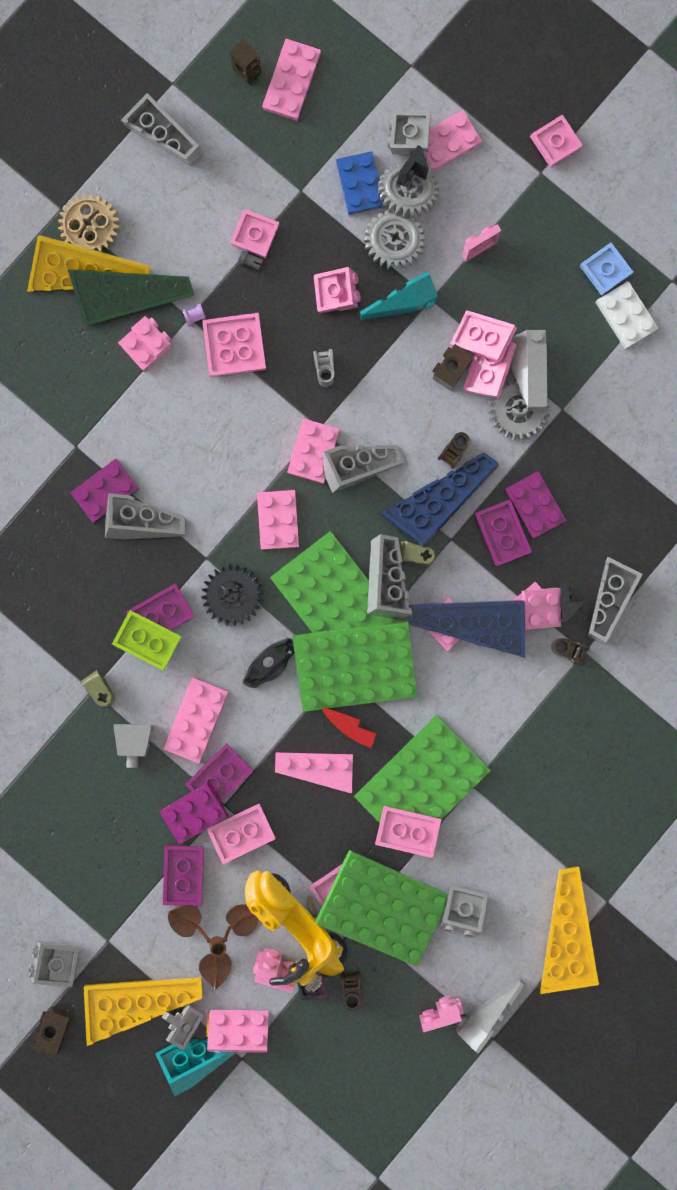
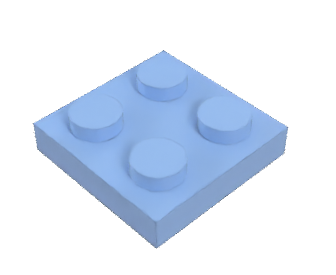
(606, 269)

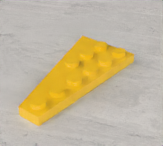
(569, 947)

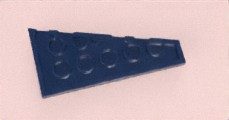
(437, 502)
(483, 623)

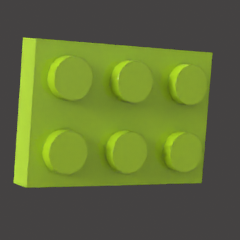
(146, 640)

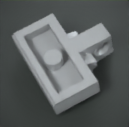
(182, 1026)

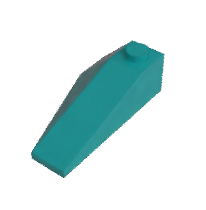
(414, 297)
(189, 1066)

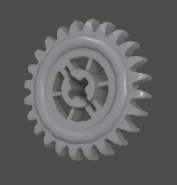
(398, 197)
(392, 253)
(509, 426)

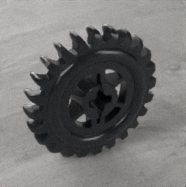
(214, 601)

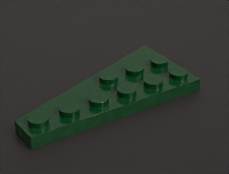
(115, 294)

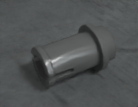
(248, 259)

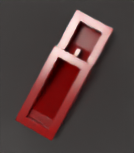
(349, 727)

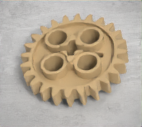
(74, 215)

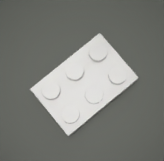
(626, 315)

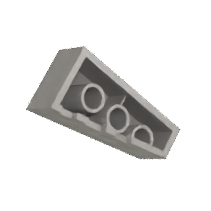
(155, 125)
(386, 580)
(613, 595)

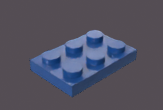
(359, 182)

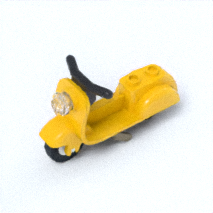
(272, 903)

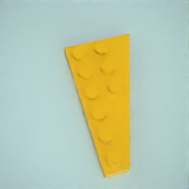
(55, 257)
(127, 1004)

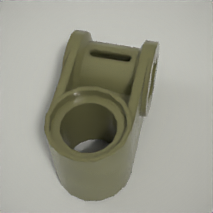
(412, 553)
(97, 686)

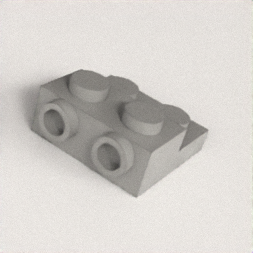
(409, 131)
(464, 911)
(53, 964)

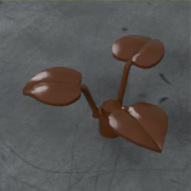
(217, 965)

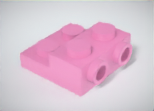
(336, 290)
(145, 343)
(270, 965)
(448, 1013)

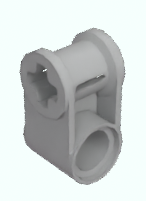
(324, 364)

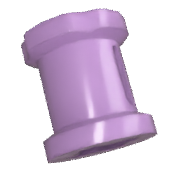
(194, 314)

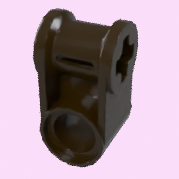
(454, 451)
(573, 650)
(351, 987)

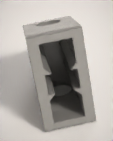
(132, 741)

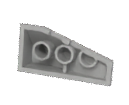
(530, 367)
(351, 465)
(138, 520)
(478, 1024)

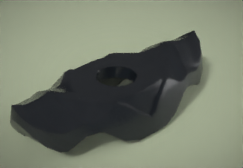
(259, 674)

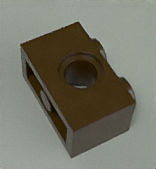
(245, 61)
(447, 377)
(44, 1040)

